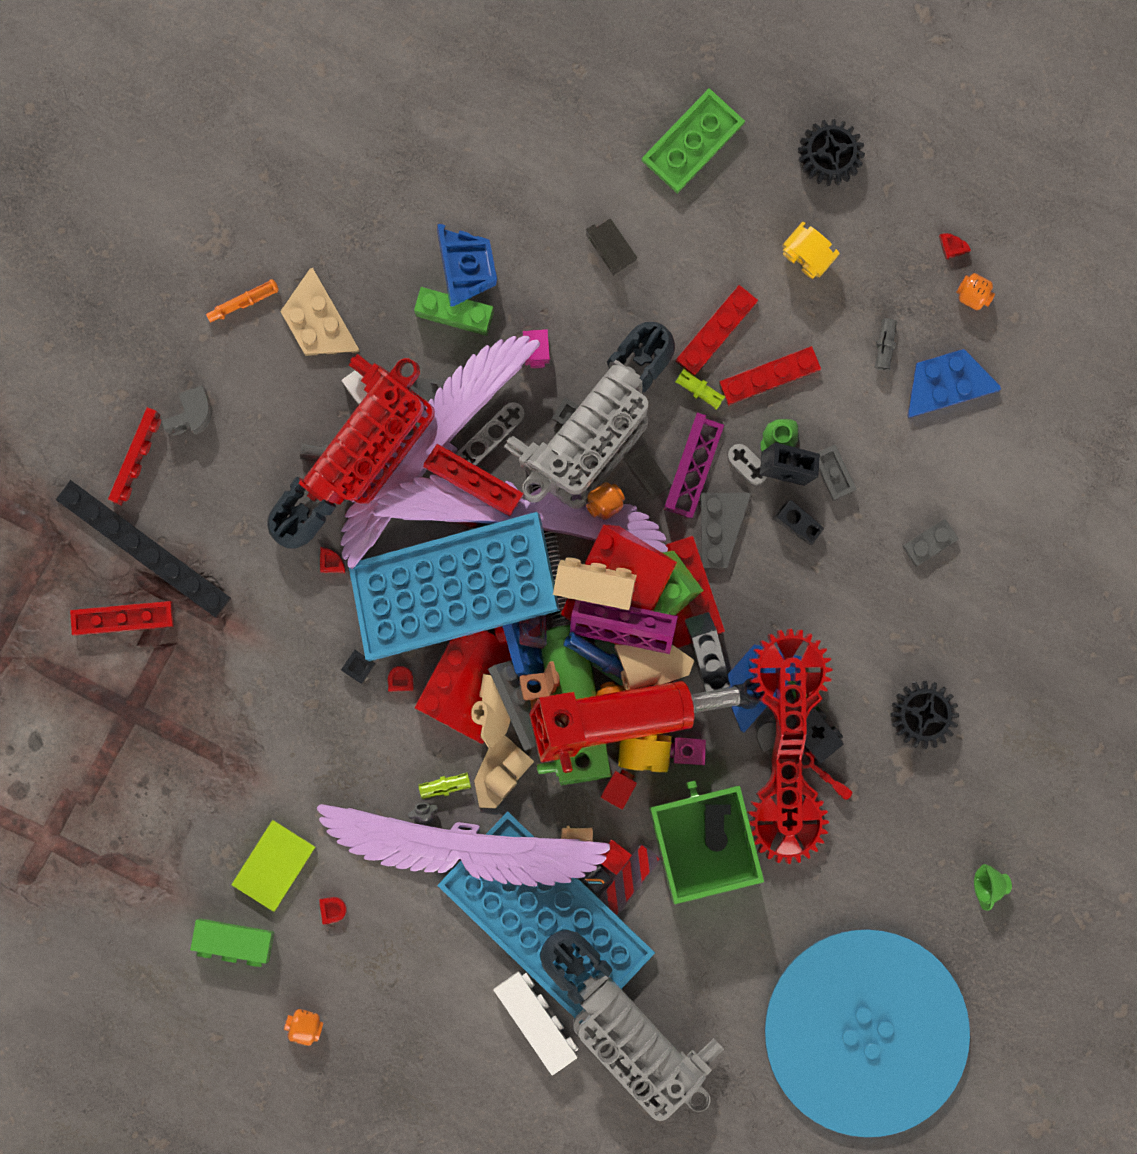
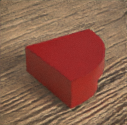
(953, 245)
(330, 562)

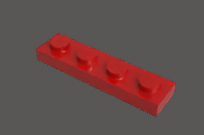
(716, 330)
(769, 375)
(131, 466)
(473, 480)
(122, 618)

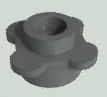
(423, 813)

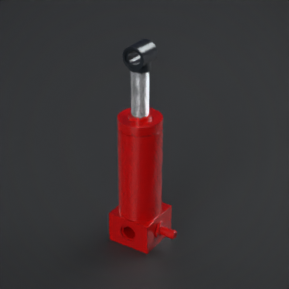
(568, 724)

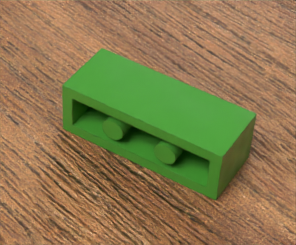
(465, 315)
(232, 942)

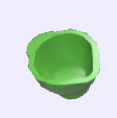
(780, 431)
(990, 886)

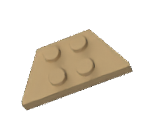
(316, 320)

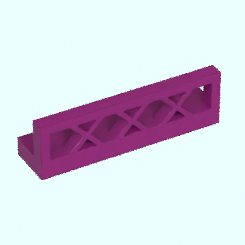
(686, 458)
(635, 621)

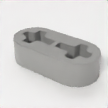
(743, 469)

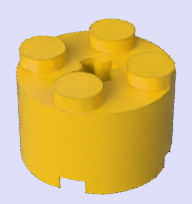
(810, 250)
(646, 753)

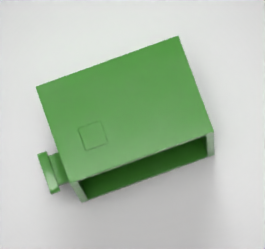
(688, 864)

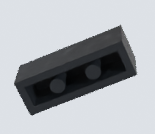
(707, 652)

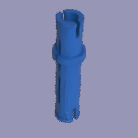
(608, 662)

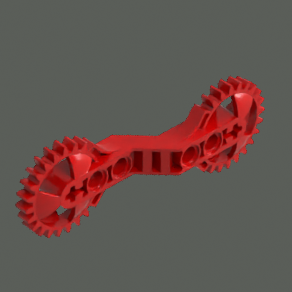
(789, 745)

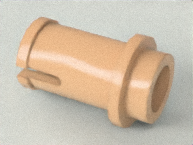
(583, 834)

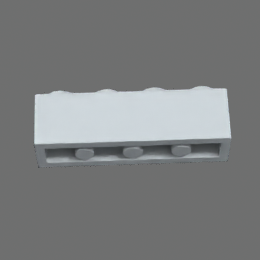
(536, 1023)

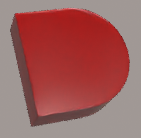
(400, 679)
(332, 909)

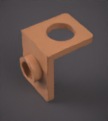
(548, 681)

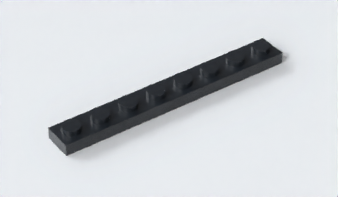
(143, 549)

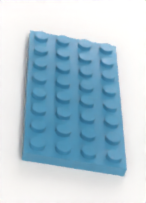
(453, 587)
(528, 915)

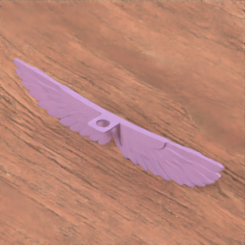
(453, 406)
(443, 501)
(488, 856)

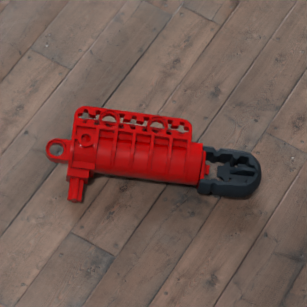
(355, 452)

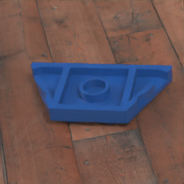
(466, 264)
(947, 382)
(525, 658)
(739, 675)

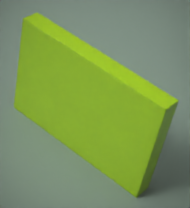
(273, 865)

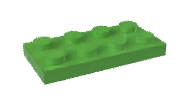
(693, 140)

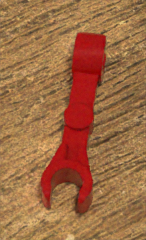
(839, 788)

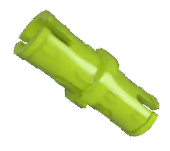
(700, 389)
(444, 785)

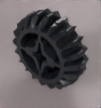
(850, 146)
(934, 717)

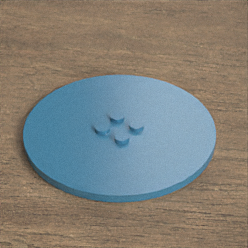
(867, 1033)

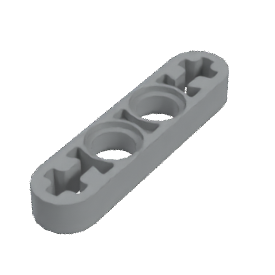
(484, 437)

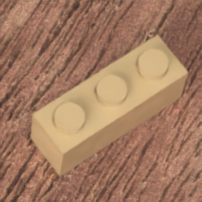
(594, 583)

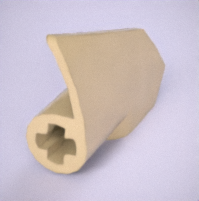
(650, 668)
(490, 713)
(500, 772)

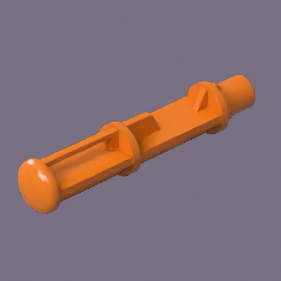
(244, 300)

